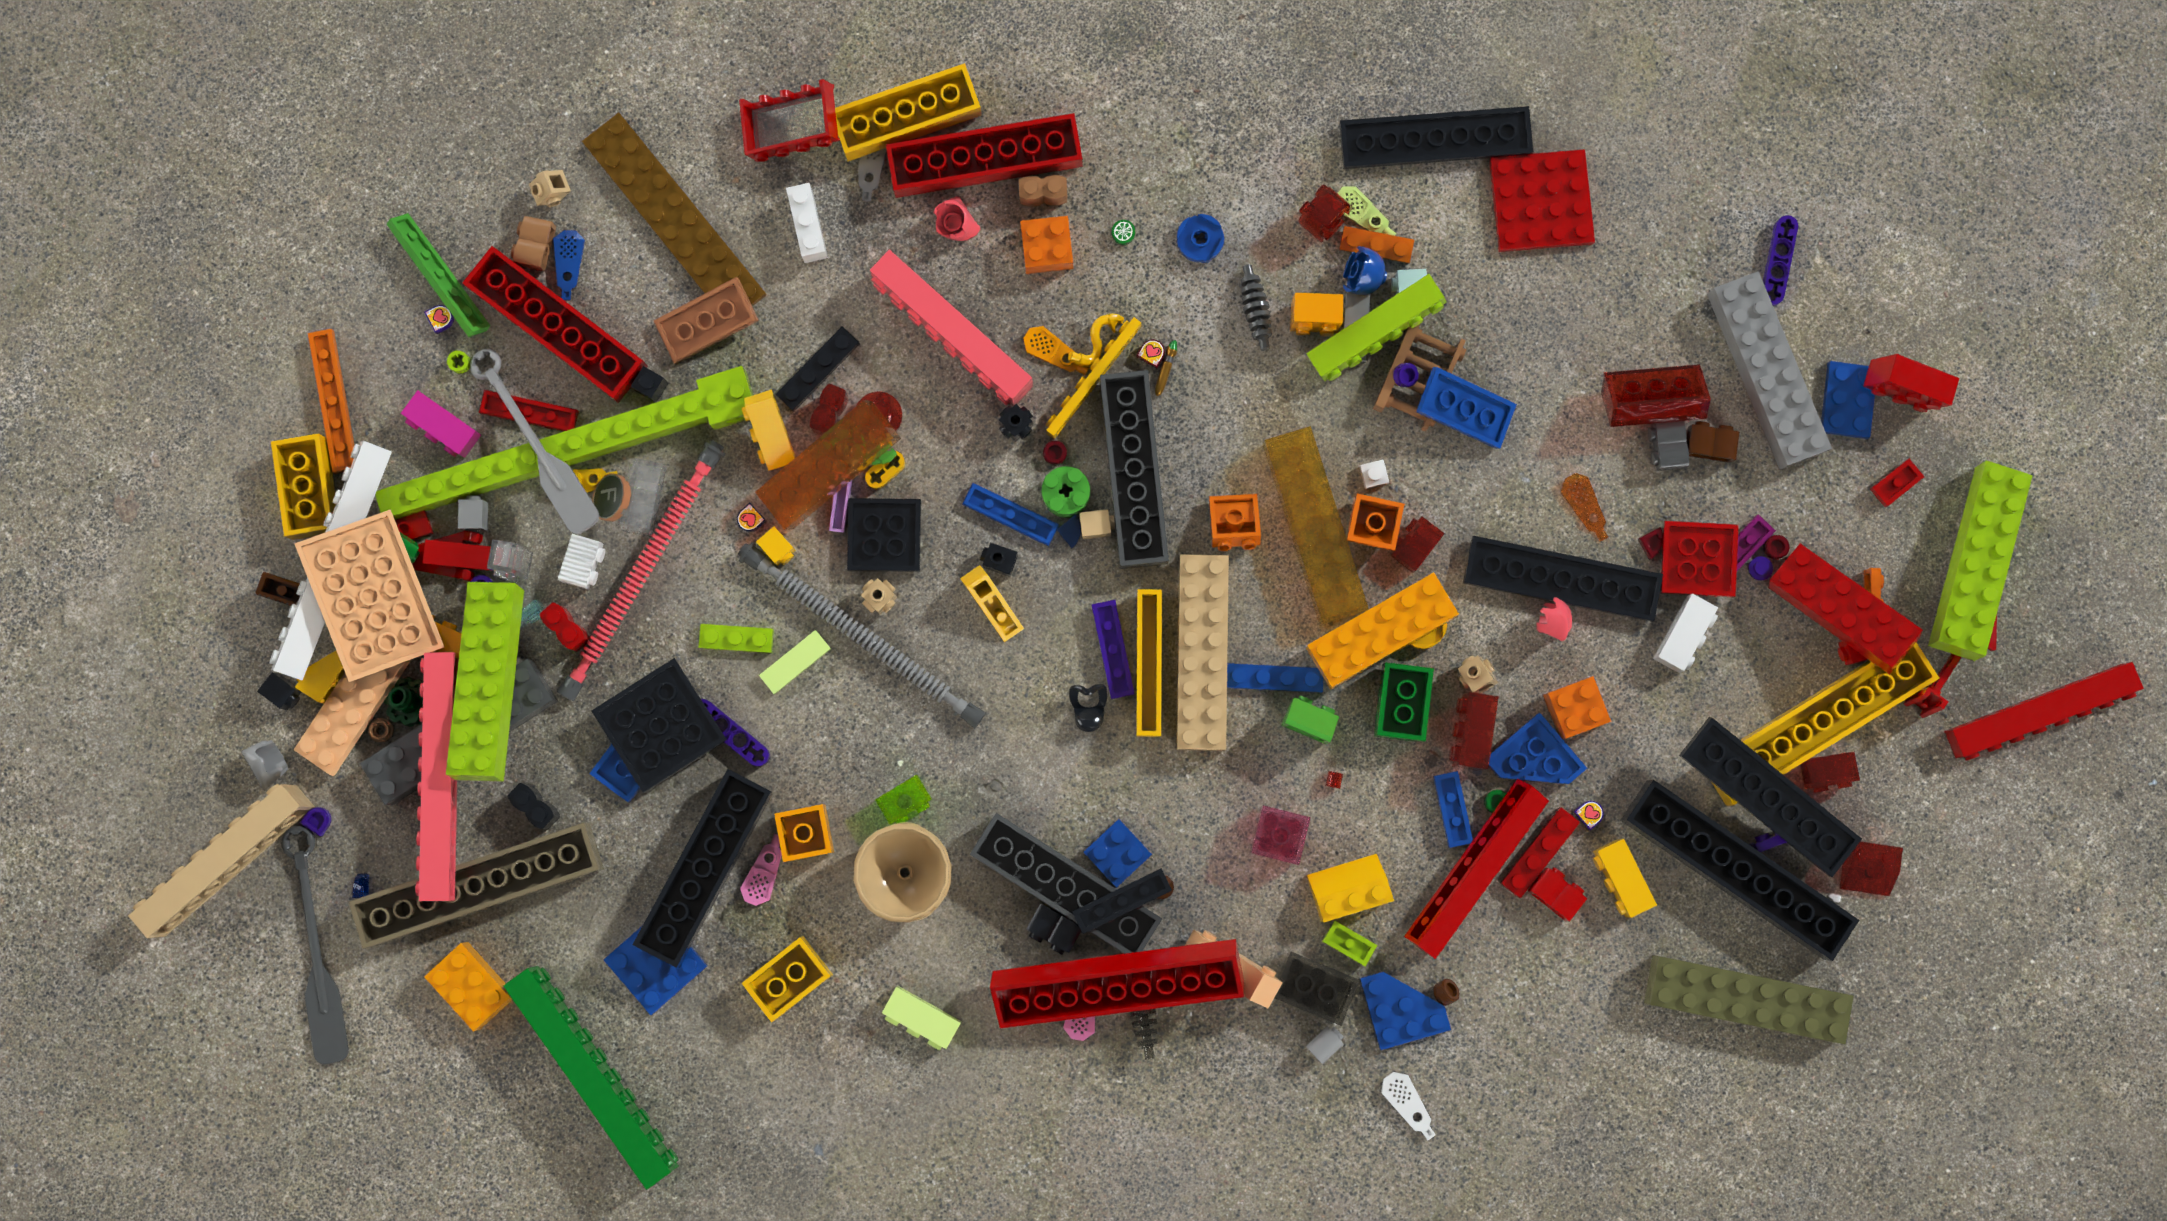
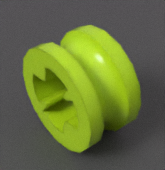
(451, 364)

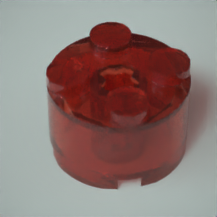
(1324, 213)

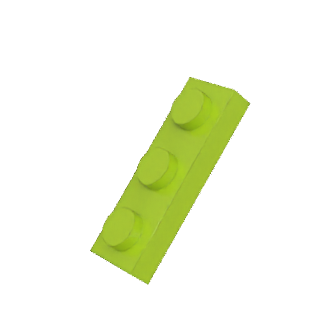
(736, 638)

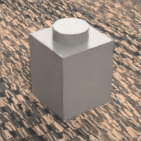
(473, 514)

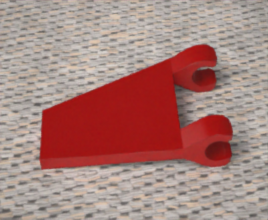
(453, 572)

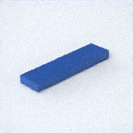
(1010, 514)

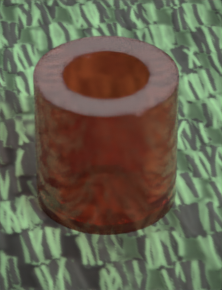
(1334, 779)

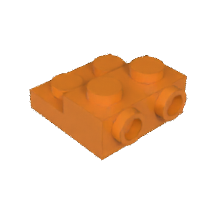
(1234, 521)

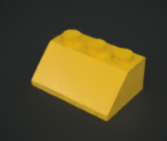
(1350, 888)

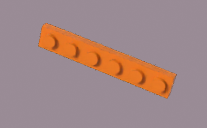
(332, 398)

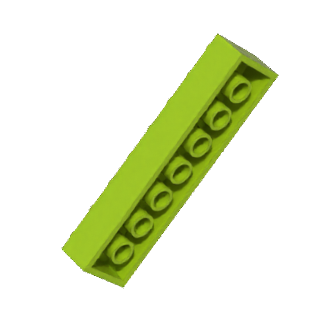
(1980, 561)
(485, 681)

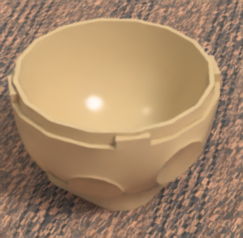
(880, 878)

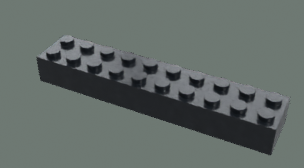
(1740, 870)

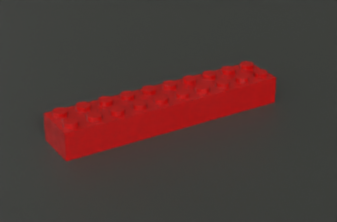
(1117, 983)

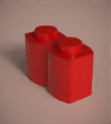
(561, 621)
(1557, 894)

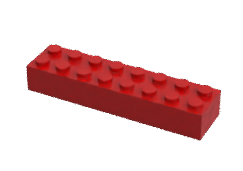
(984, 155)
(554, 324)

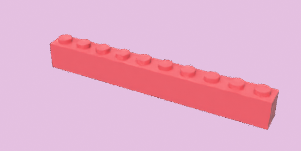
(436, 789)

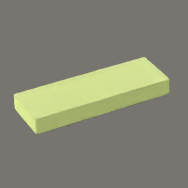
(795, 662)

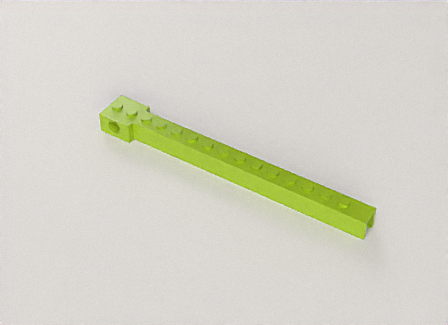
(716, 402)

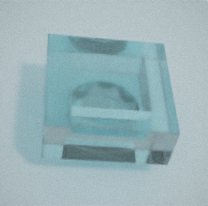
(532, 612)

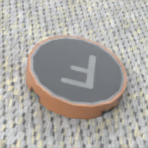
(611, 496)

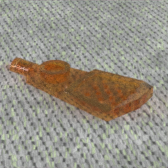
(1586, 507)

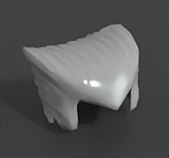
(265, 762)

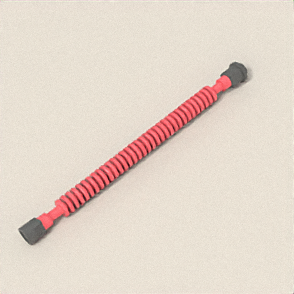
(707, 459)

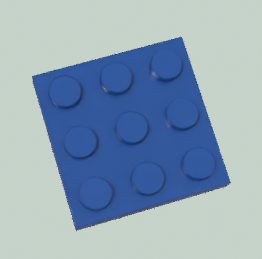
(650, 978)

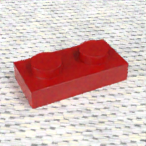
(1897, 482)

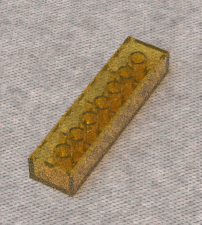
(1315, 526)

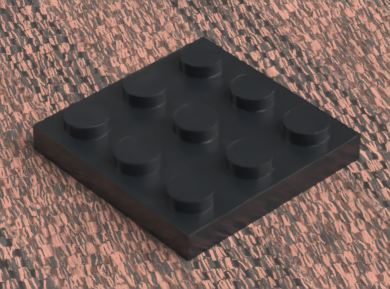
(884, 535)

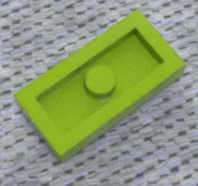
(1349, 943)

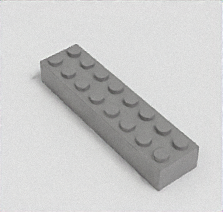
(1769, 370)

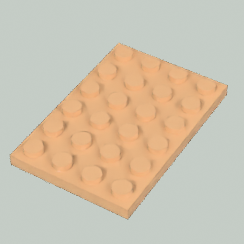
(369, 595)

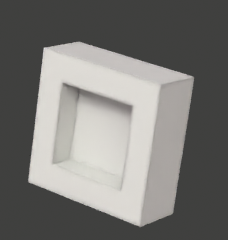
(1374, 474)

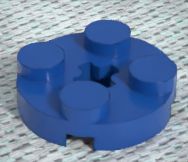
(1204, 251)

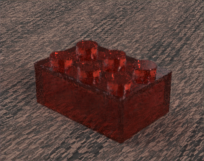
(1474, 731)

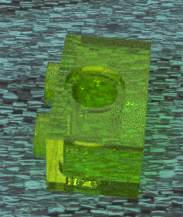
(890, 801)

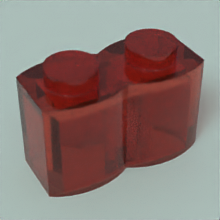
(832, 405)
(1417, 544)

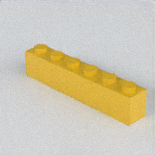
(1148, 663)

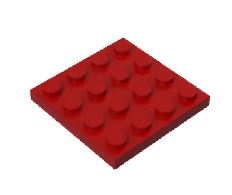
(1542, 200)

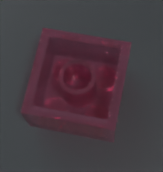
(1280, 835)

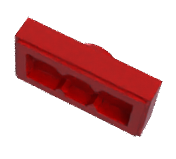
(415, 525)

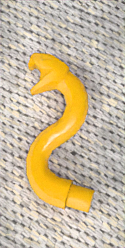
(1087, 360)

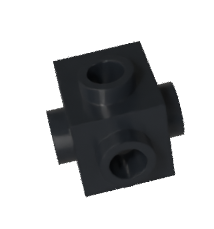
(1018, 430)

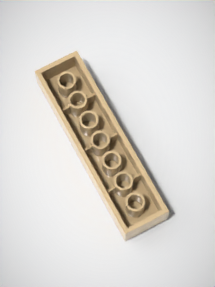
(1202, 652)
(220, 861)

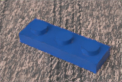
(1453, 809)

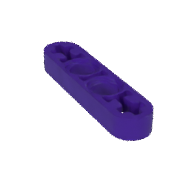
(1783, 262)
(734, 729)

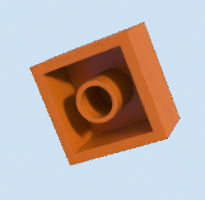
(1046, 244)
(1577, 708)

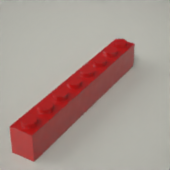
(2045, 709)
(1476, 868)

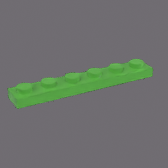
(438, 275)

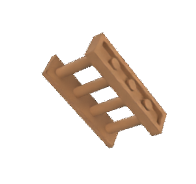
(1404, 355)

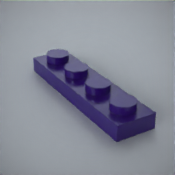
(1113, 649)

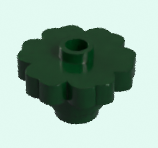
(405, 702)

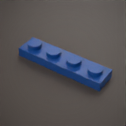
(1274, 678)

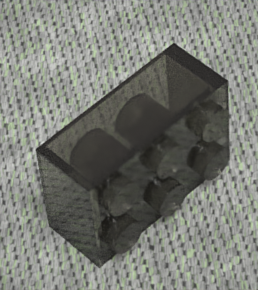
(1316, 988)

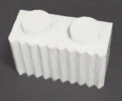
(581, 562)

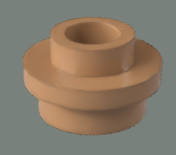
(374, 726)

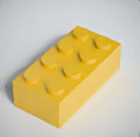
(303, 484)

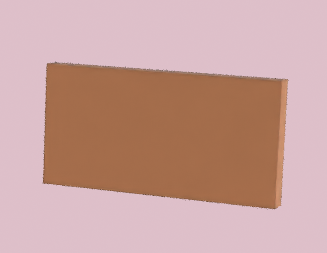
(706, 320)

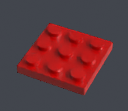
(1699, 559)

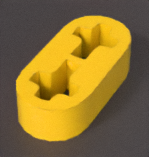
(889, 474)

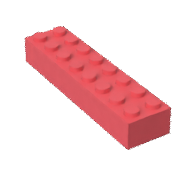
(951, 328)

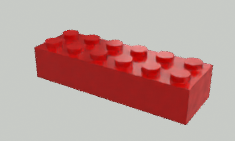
(1845, 608)

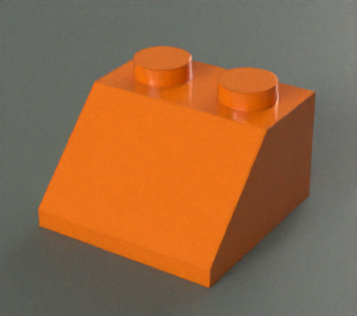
(1375, 522)

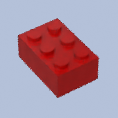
(1911, 383)

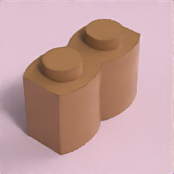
(1049, 190)
(533, 243)

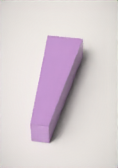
(840, 509)

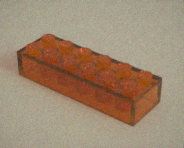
(828, 465)

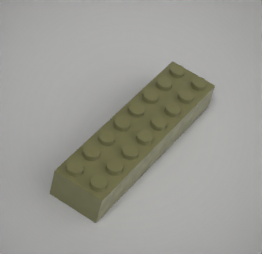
(1748, 999)

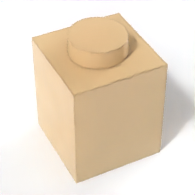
(1096, 524)

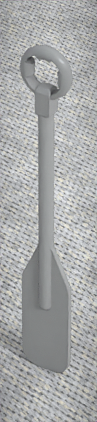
(555, 475)

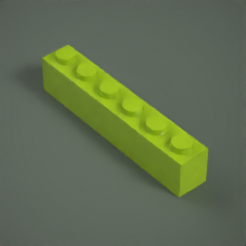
(1376, 328)

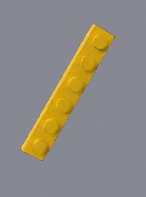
(1086, 385)

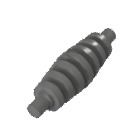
(1256, 307)

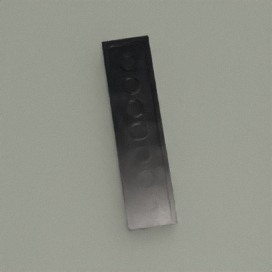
(1435, 137)
(1568, 577)
(1770, 797)

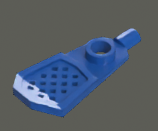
(568, 264)

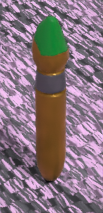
(1171, 352)

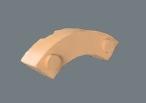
(1259, 982)

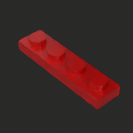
(1540, 852)

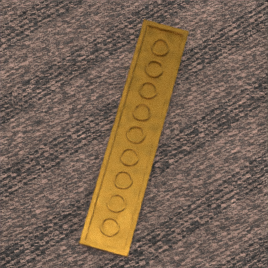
(667, 208)

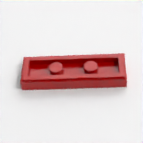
(456, 555)

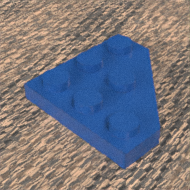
(1536, 755)
(1401, 1012)

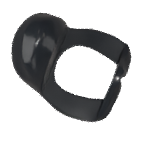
(1088, 718)

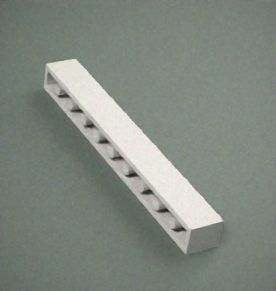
(351, 506)

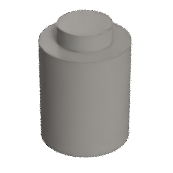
(1325, 1044)

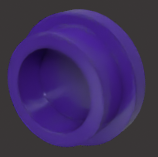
(1760, 568)

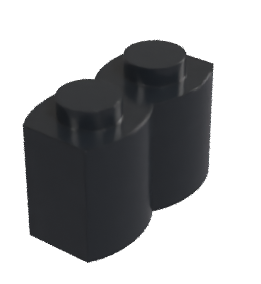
(529, 800)
(1053, 928)

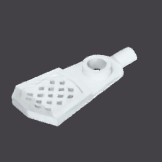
(1410, 1105)

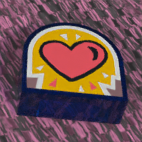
(750, 519)

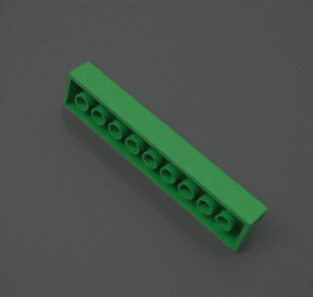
(592, 1076)

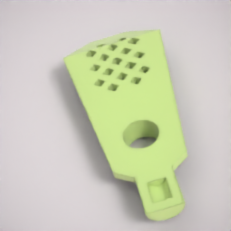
(1365, 214)

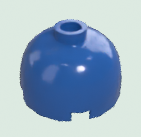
(1364, 272)

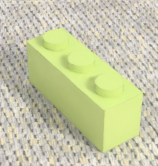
(921, 1018)

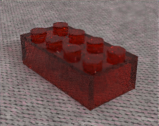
(1655, 395)

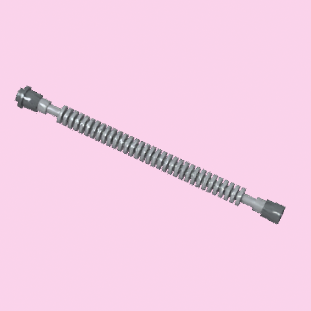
(757, 560)

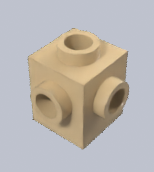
(549, 188)
(883, 604)
(1477, 674)

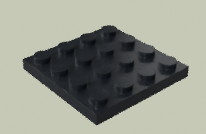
(659, 725)

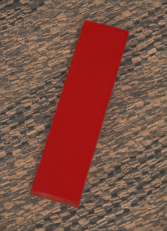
(535, 412)

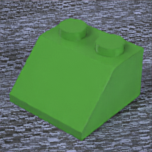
(1311, 720)

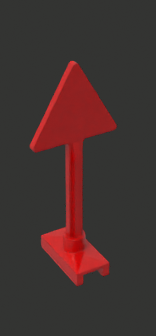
(1929, 698)

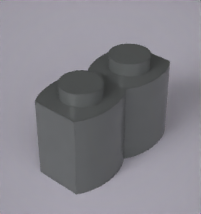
(1669, 445)

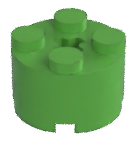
(1053, 485)

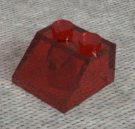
(1871, 869)

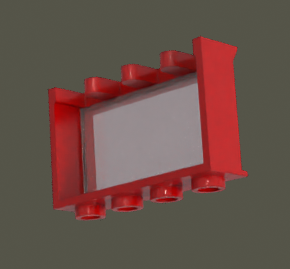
(789, 122)

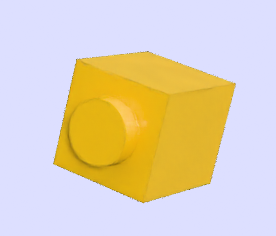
(776, 546)

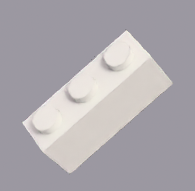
(807, 222)
(1686, 633)

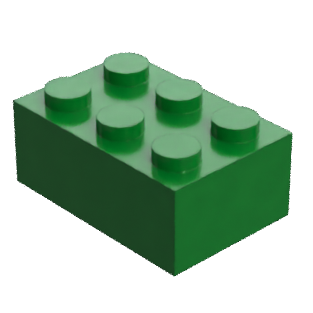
(1403, 702)

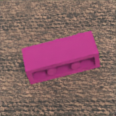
(440, 425)

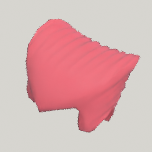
(955, 220)
(1557, 619)

